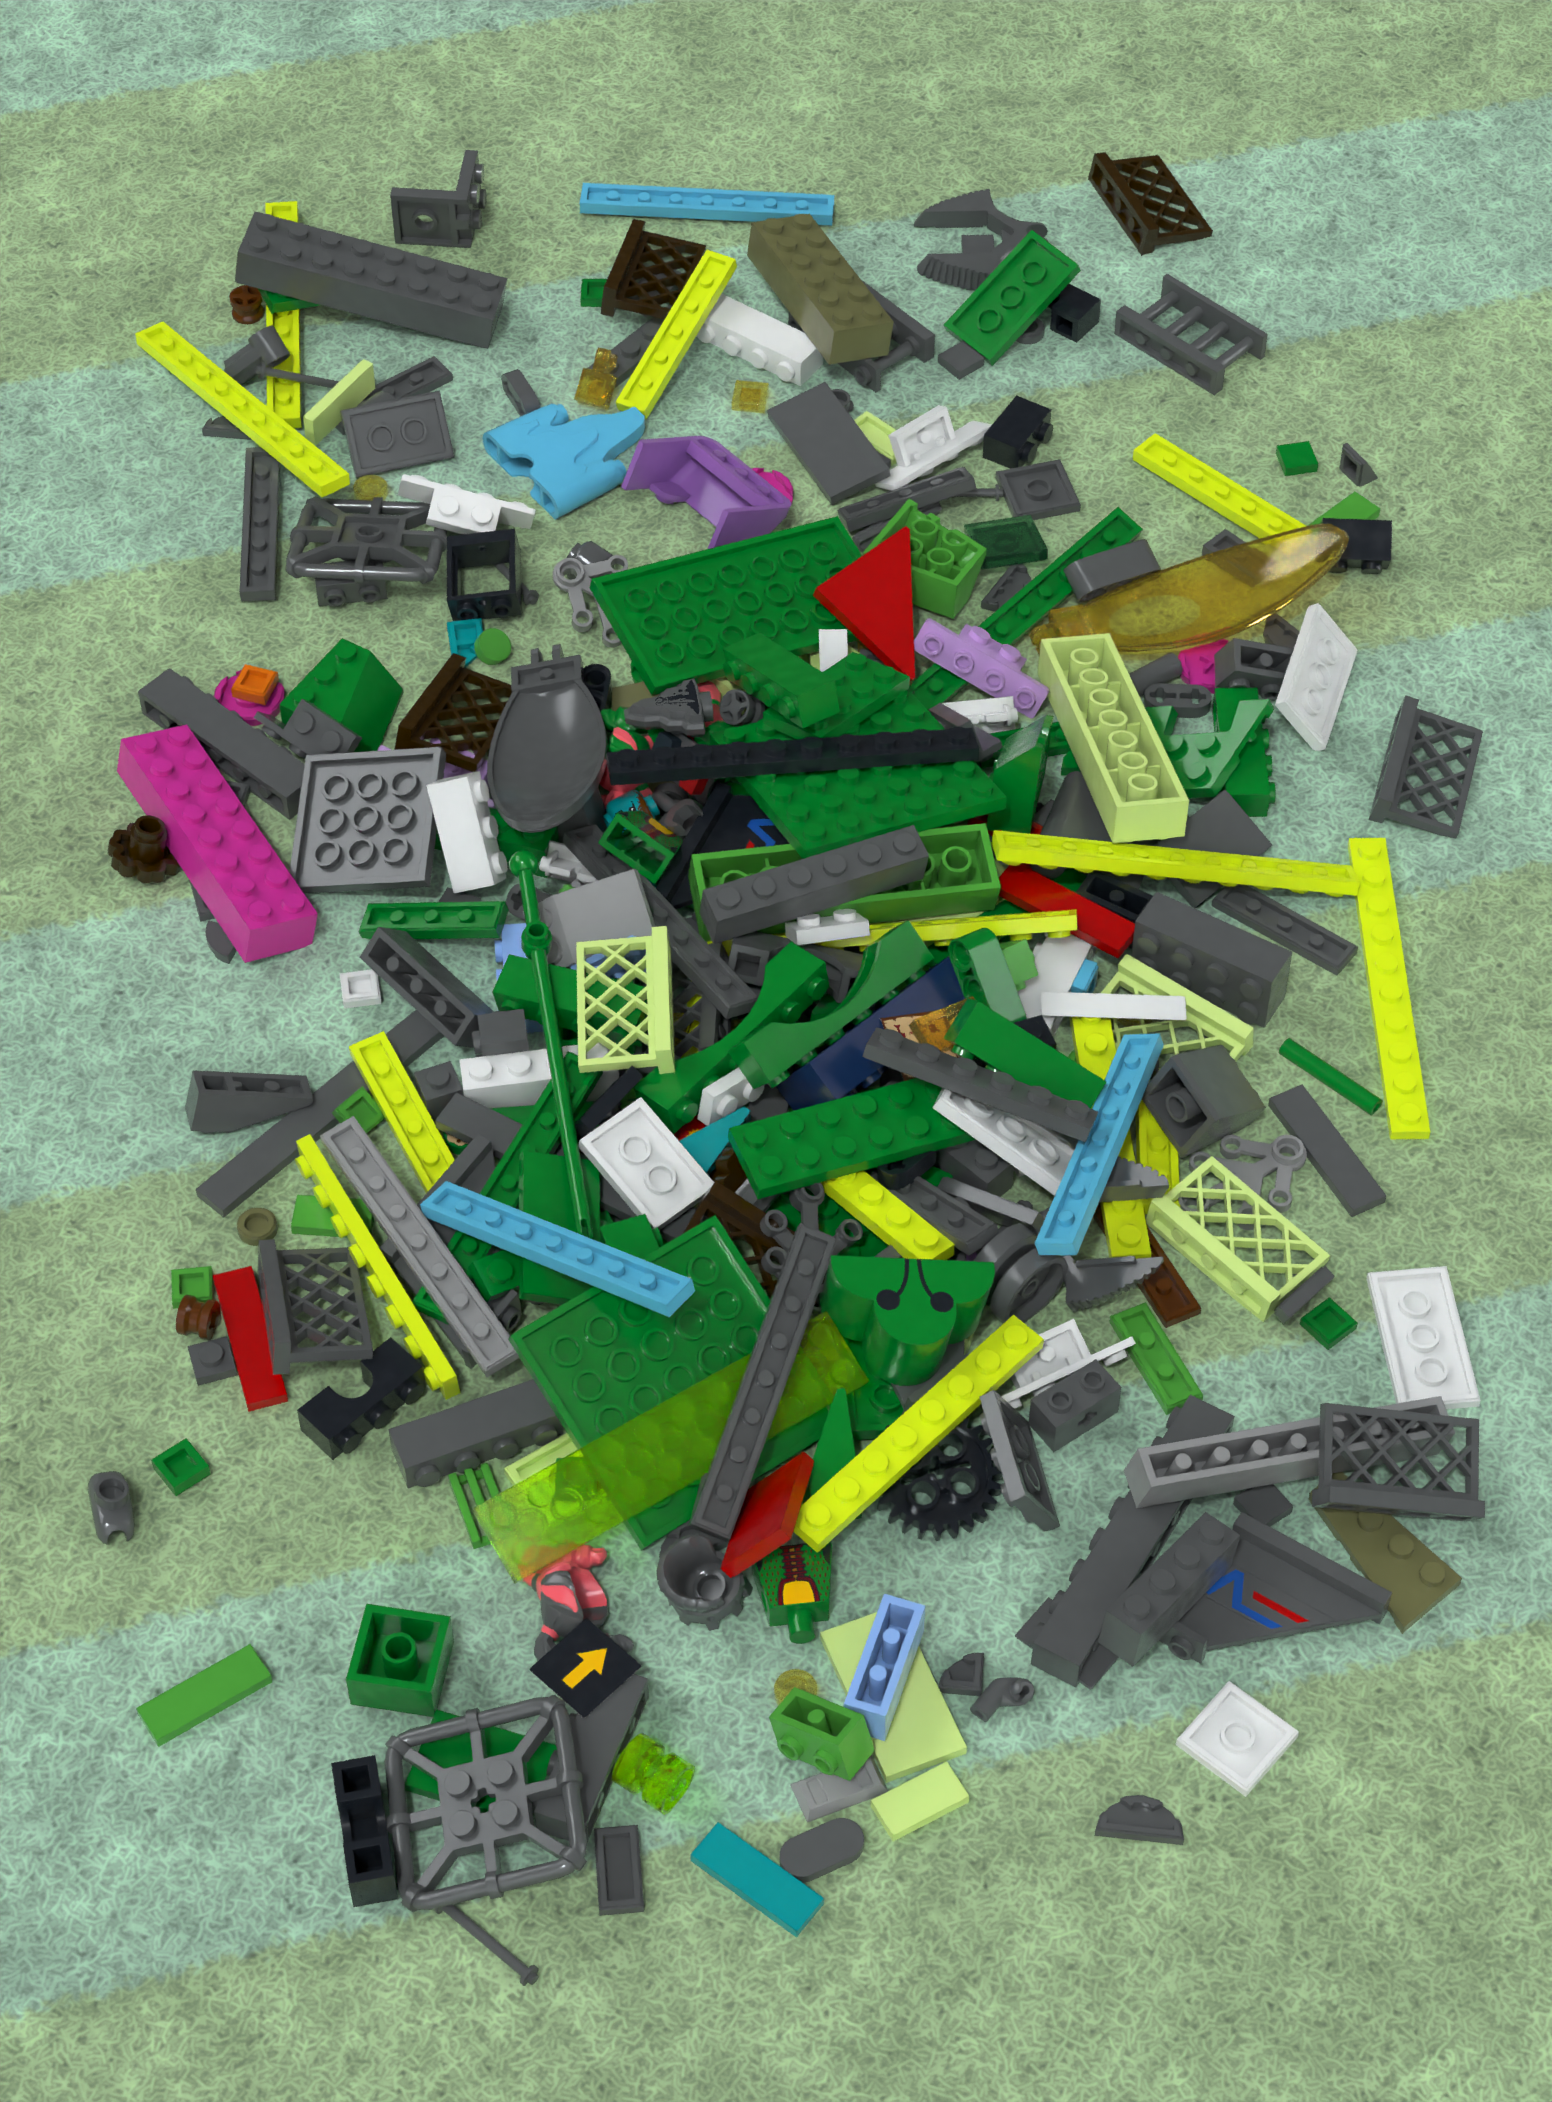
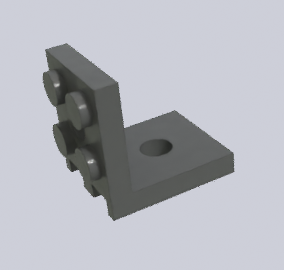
(453, 212)

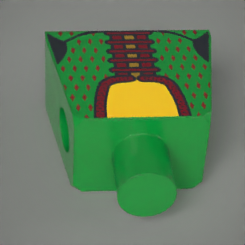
(643, 845)
(795, 1588)

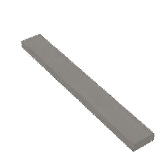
(420, 1246)

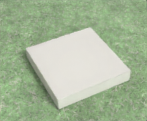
(1237, 1738)

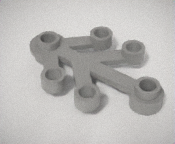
(582, 583)
(1252, 1173)

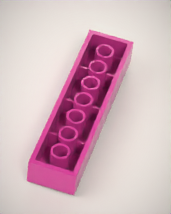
(217, 843)

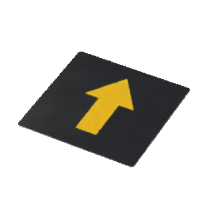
(585, 1668)

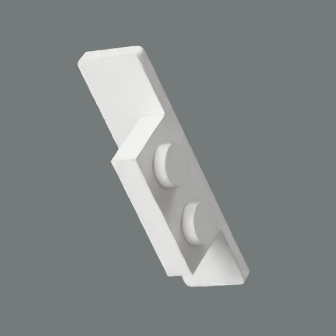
(928, 443)
(464, 510)
(1061, 1355)

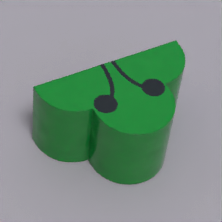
(905, 1309)

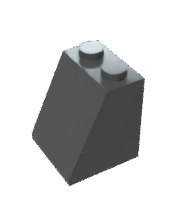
(1201, 1098)

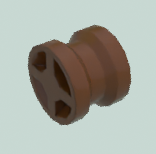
(246, 304)
(197, 1317)

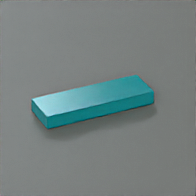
(757, 1879)

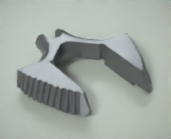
(968, 211)
(1102, 1278)

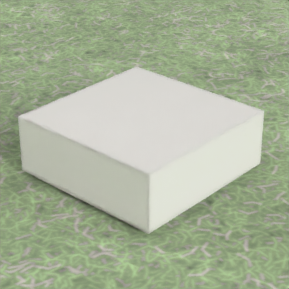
(360, 988)

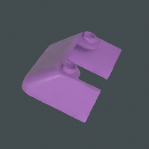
(711, 483)

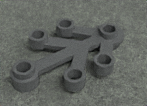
(808, 1207)

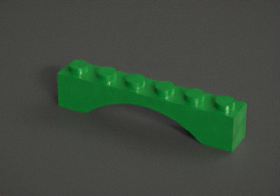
(884, 965)
(789, 987)

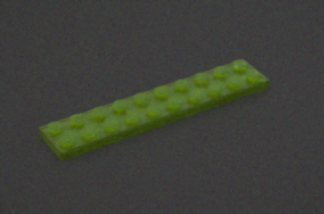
(651, 1457)

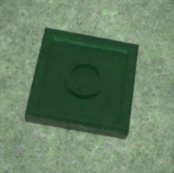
(1008, 541)

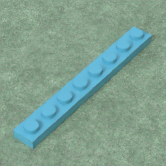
(703, 203)
(1094, 1159)
(558, 1248)

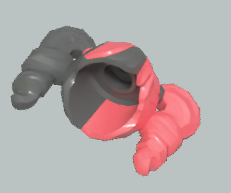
(569, 1596)

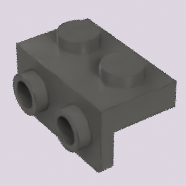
(341, 591)
(949, 718)

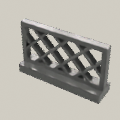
(1396, 768)
(712, 1024)
(282, 1306)
(1403, 1499)

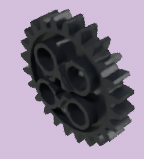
(947, 1507)

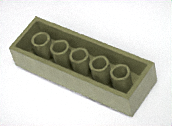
(820, 289)

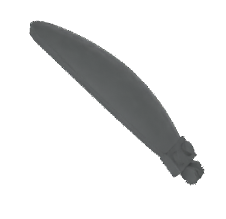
(546, 744)

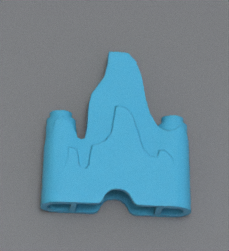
(565, 458)

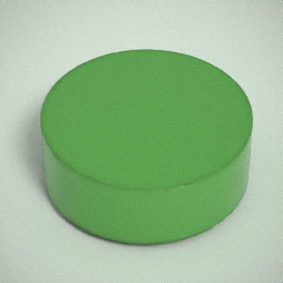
(492, 646)

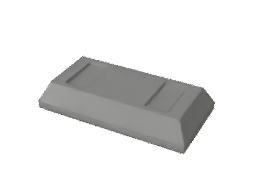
(830, 1793)

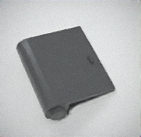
(1078, 817)

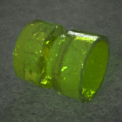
(648, 1770)

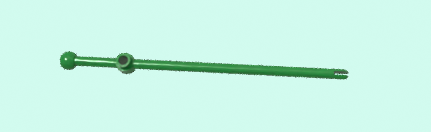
(536, 944)

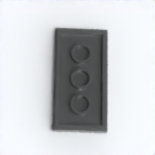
(828, 443)

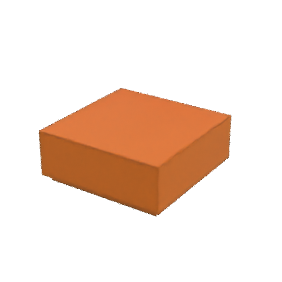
(255, 684)

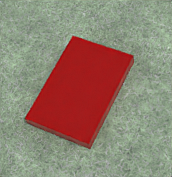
(768, 1515)

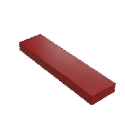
(1039, 894)
(248, 1338)

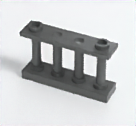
(909, 333)
(1179, 355)

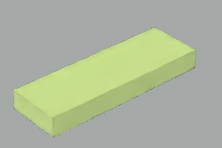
(344, 395)

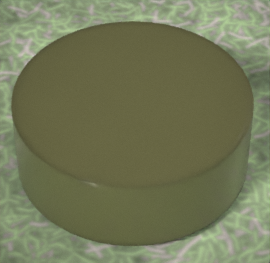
(256, 1225)

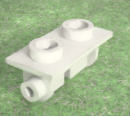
(988, 714)
(564, 865)

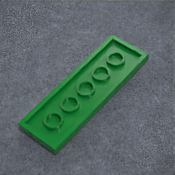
(842, 1137)

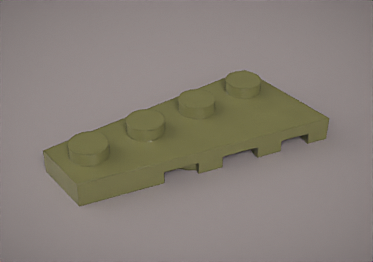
(1392, 1560)

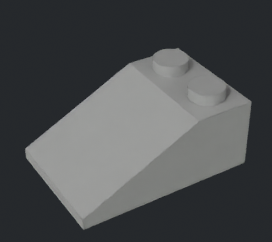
(594, 912)

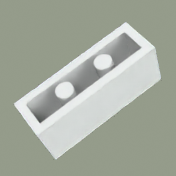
(467, 832)

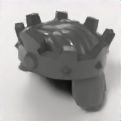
(695, 1583)

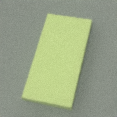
(922, 1724)

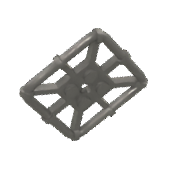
(365, 538)
(508, 1819)

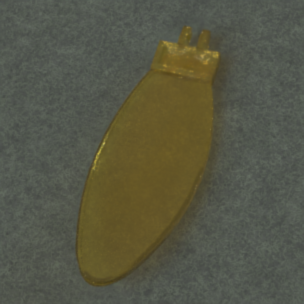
(1204, 595)

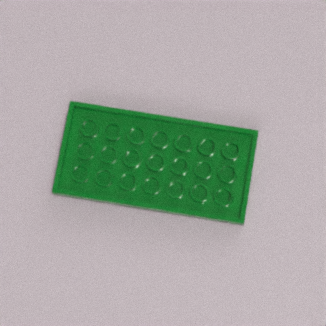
(692, 606)

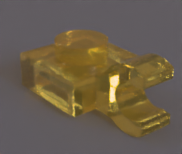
(598, 384)

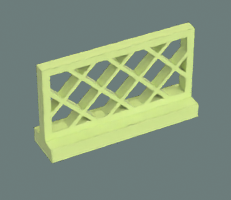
(658, 1007)
(1201, 1014)
(1211, 1252)

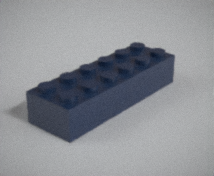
(840, 1067)

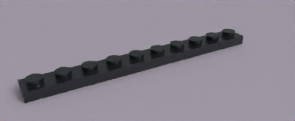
(792, 756)

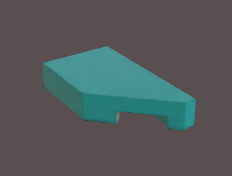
(463, 636)

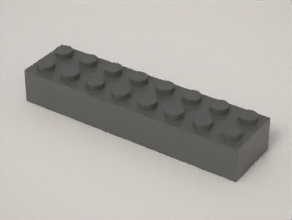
(370, 280)

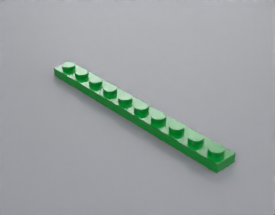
(1031, 603)

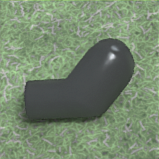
(1002, 1693)

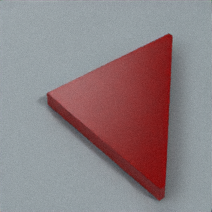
(876, 601)

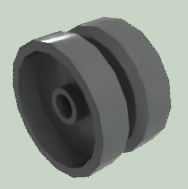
(1022, 1277)

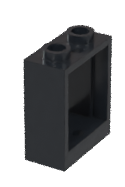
(465, 552)

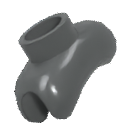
(111, 1505)

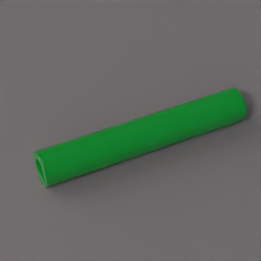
(1330, 1076)

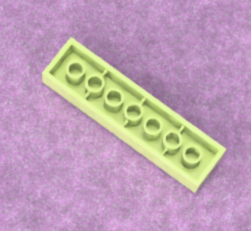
(1112, 739)

